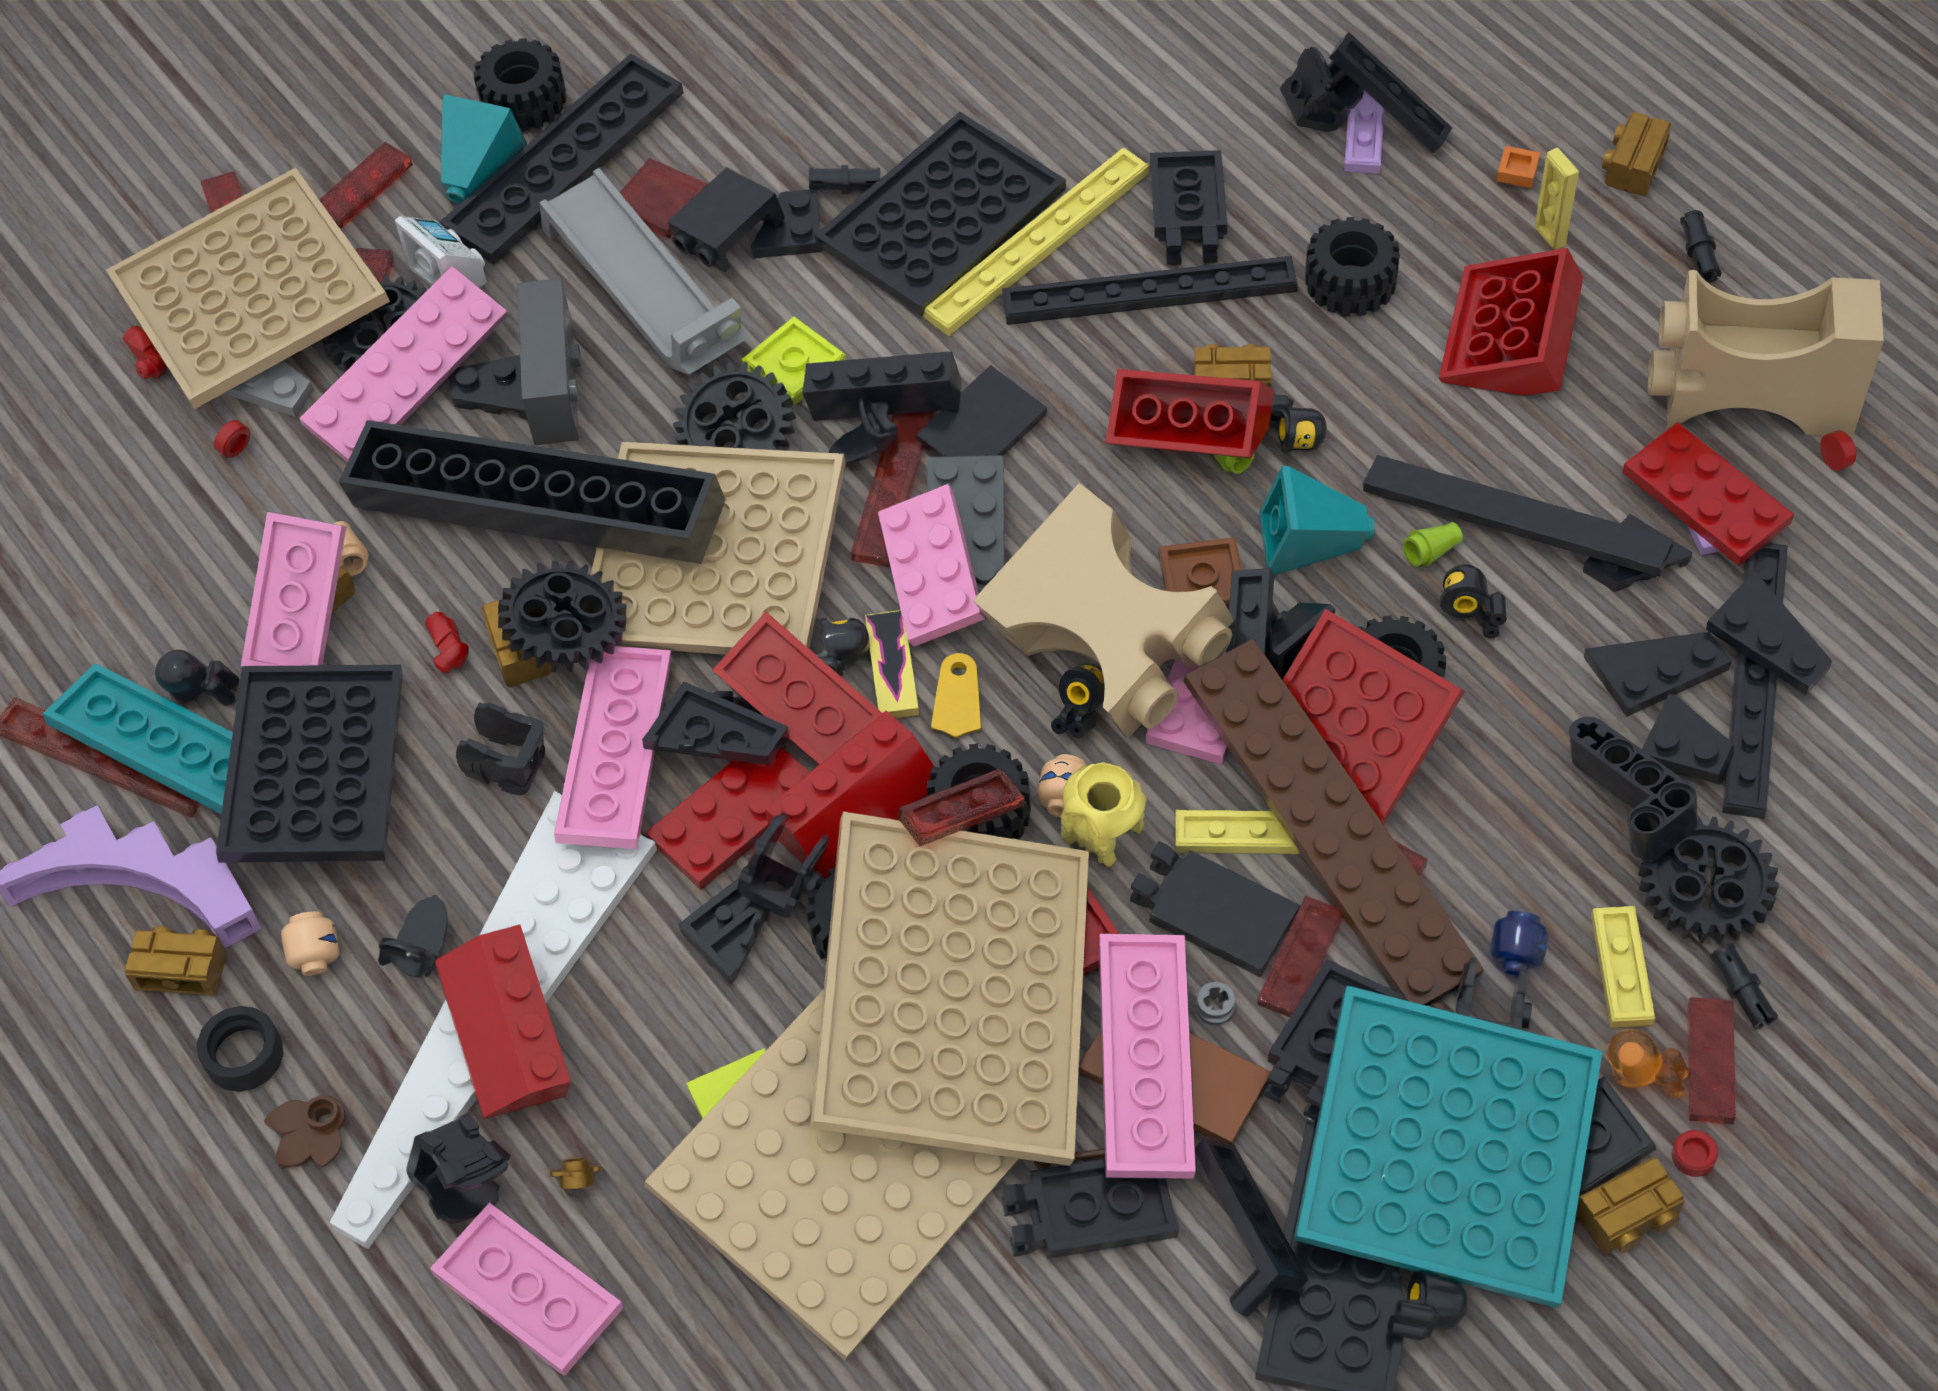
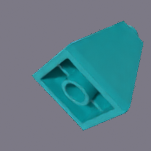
(475, 144)
(1309, 522)

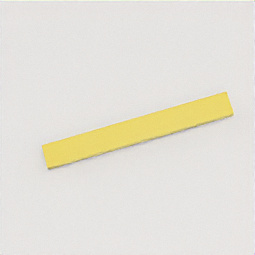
(1035, 241)

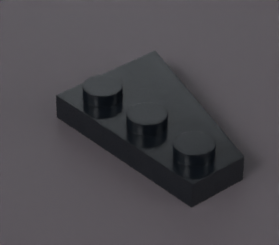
(1770, 635)
(1652, 669)
(714, 728)

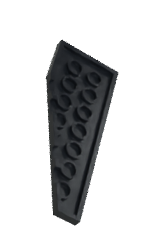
(1337, 1323)

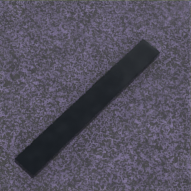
(1149, 290)
(1519, 515)
(1753, 706)

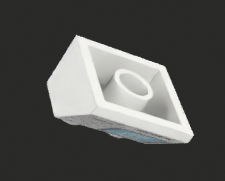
(433, 250)

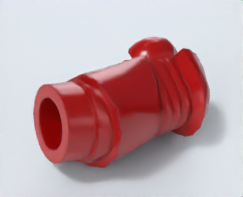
(149, 360)
(447, 639)

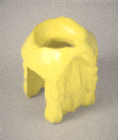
(1111, 790)

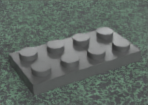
(980, 503)

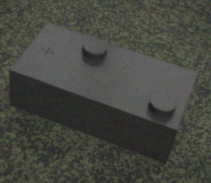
(548, 361)

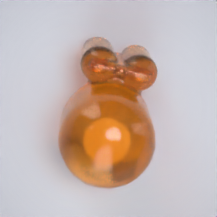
(1638, 1062)

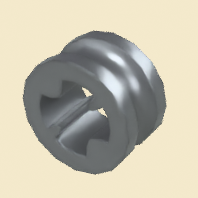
(1211, 1016)

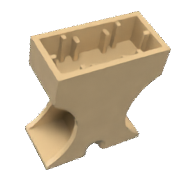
(1781, 355)
(1078, 595)

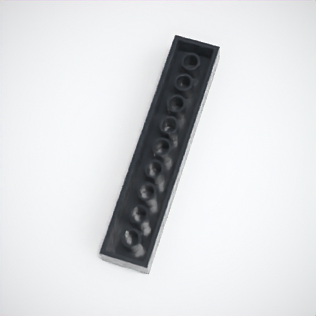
(534, 491)

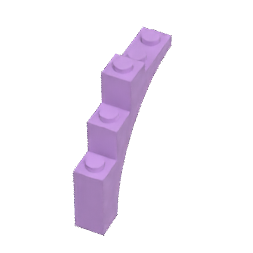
(137, 860)

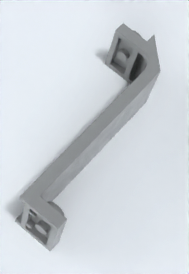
(642, 275)

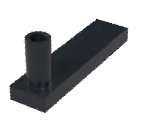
(1357, 62)
(1252, 607)
(1255, 1224)

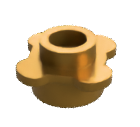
(576, 1173)

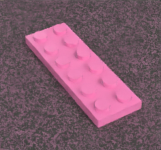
(406, 362)
(607, 760)
(1146, 1057)

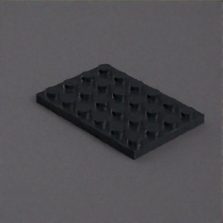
(940, 212)
(311, 764)

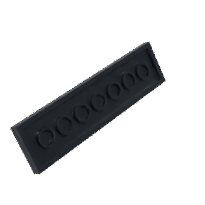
(562, 156)

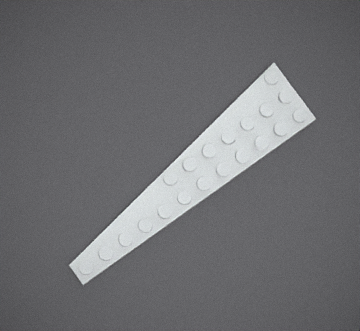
(561, 903)

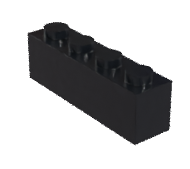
(904, 382)

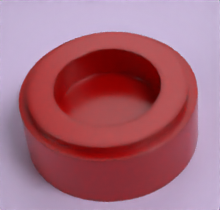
(232, 439)
(1838, 450)
(1694, 1153)

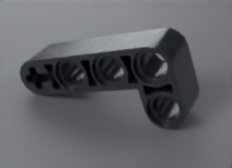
(1660, 799)

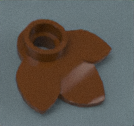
(303, 1134)

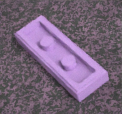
(1364, 137)

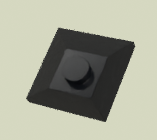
(1291, 631)

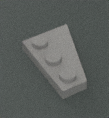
(276, 388)

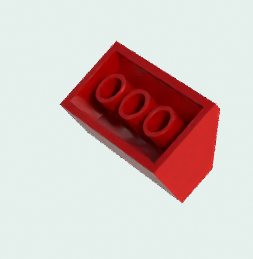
(1189, 413)
(866, 776)
(502, 1023)

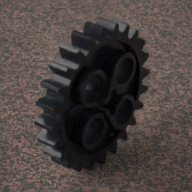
(357, 337)
(717, 397)
(562, 616)
(1748, 885)

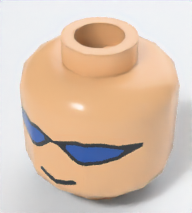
(1053, 779)
(310, 943)

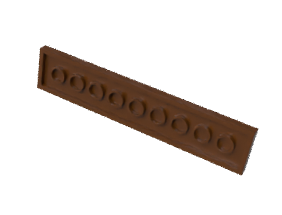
(1331, 824)

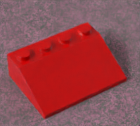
(1513, 324)

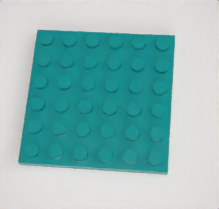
(1450, 1146)

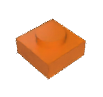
(1518, 167)

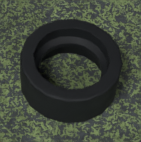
(224, 1025)

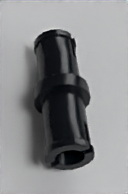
(843, 178)
(1700, 245)
(1743, 986)

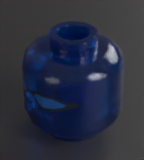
(1518, 941)

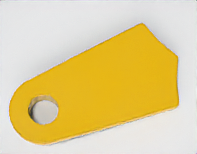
(957, 698)

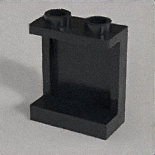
(722, 216)

